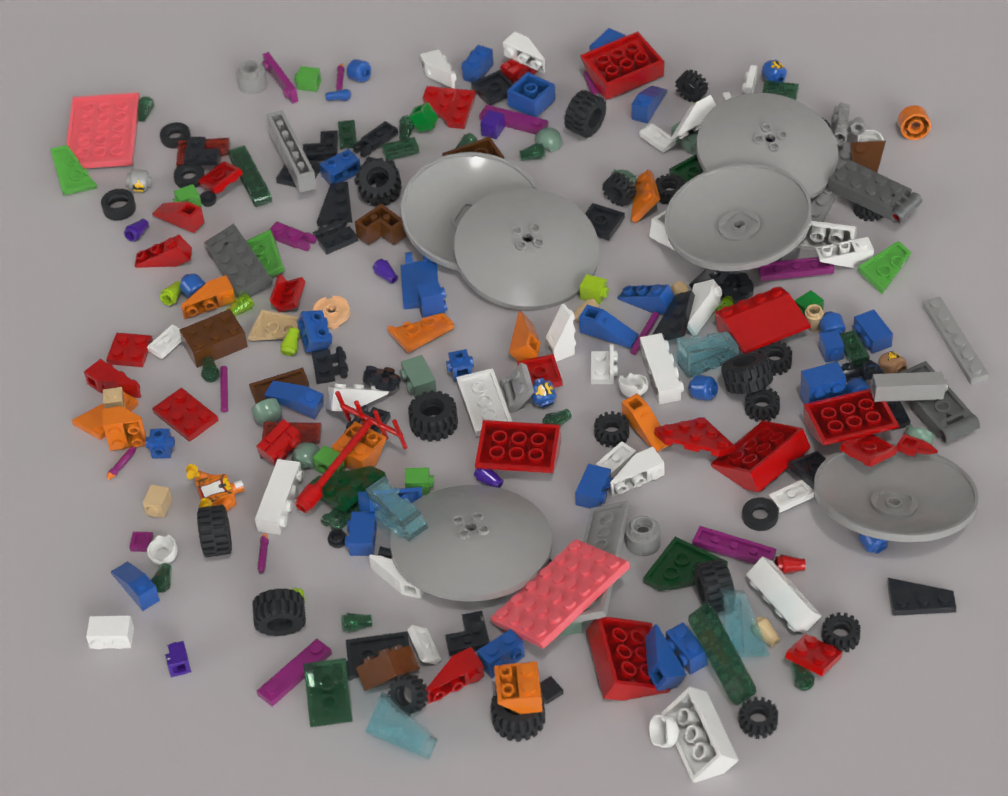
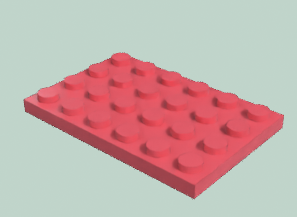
(103, 129)
(560, 593)

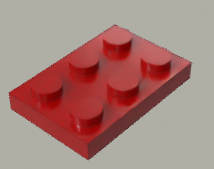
(185, 414)

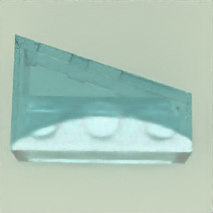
(705, 353)
(394, 511)
(742, 625)
(399, 728)

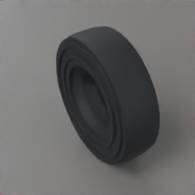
(171, 128)
(182, 170)
(762, 504)

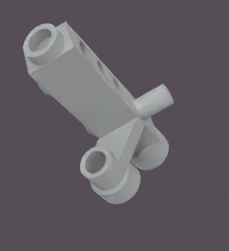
(842, 126)

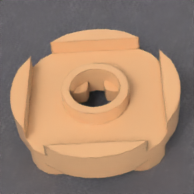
(336, 303)

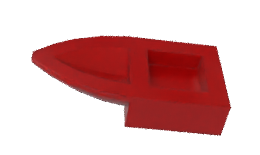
(912, 446)

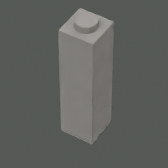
(908, 386)

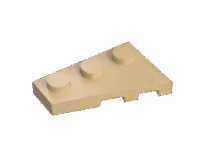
(272, 326)

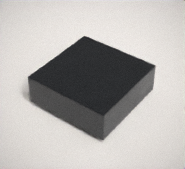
(550, 689)

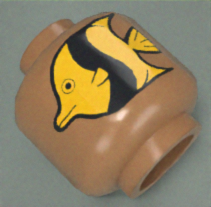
(892, 362)

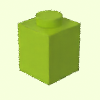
(594, 288)

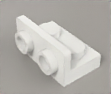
(603, 366)

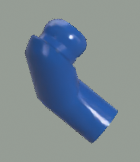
(342, 95)

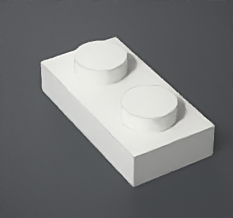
(750, 79)
(657, 137)
(165, 342)
(617, 458)
(791, 495)
(424, 645)

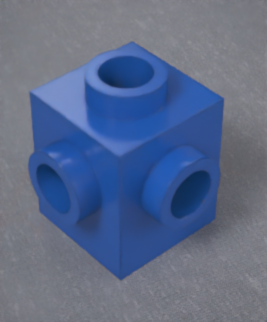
(459, 361)
(160, 443)

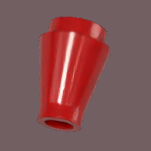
(790, 564)

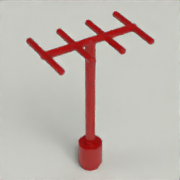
(312, 492)

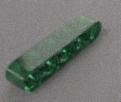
(251, 176)
(722, 654)

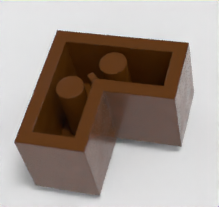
(380, 223)
(387, 666)

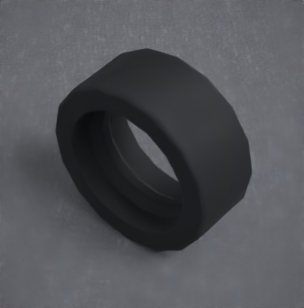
(115, 196)

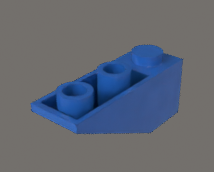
(648, 297)
(604, 326)
(662, 663)

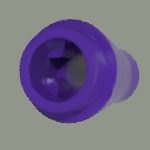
(135, 230)
(384, 270)
(488, 477)

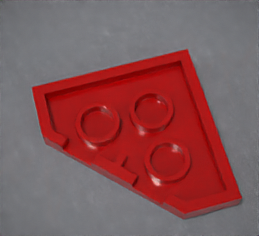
(450, 104)
(696, 435)

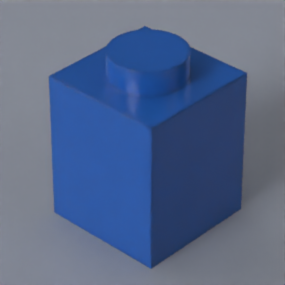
(831, 346)

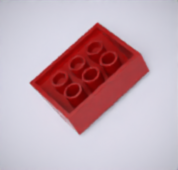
(623, 65)
(762, 319)
(847, 417)
(518, 446)
(762, 455)
(621, 658)

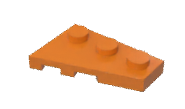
(416, 334)

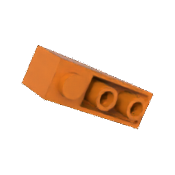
(209, 297)
(525, 341)
(642, 420)

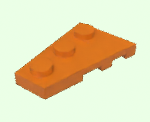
(646, 195)
(92, 421)

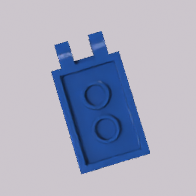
(415, 274)

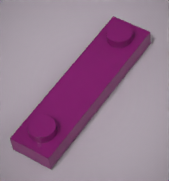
(280, 77)
(517, 120)
(794, 269)
(732, 545)
(292, 673)

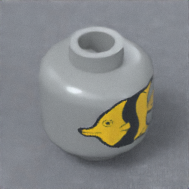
(138, 180)

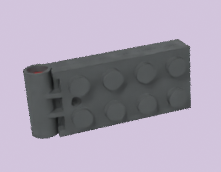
(874, 191)
(238, 261)
(945, 417)

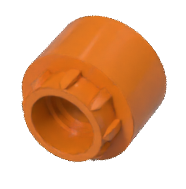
(914, 122)

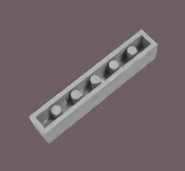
(291, 151)

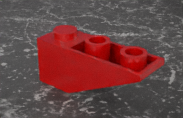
(181, 214)
(165, 254)
(105, 376)
(458, 672)

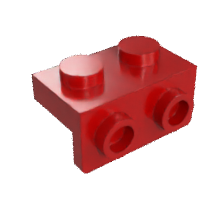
(287, 293)

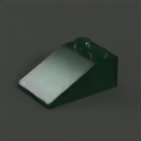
(328, 692)

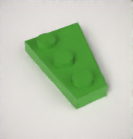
(70, 173)
(267, 252)
(885, 266)

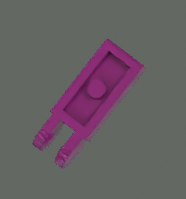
(292, 236)

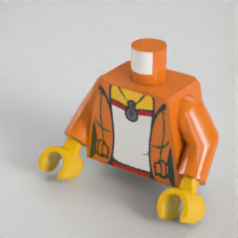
(214, 488)

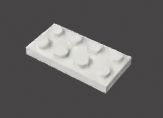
(482, 398)

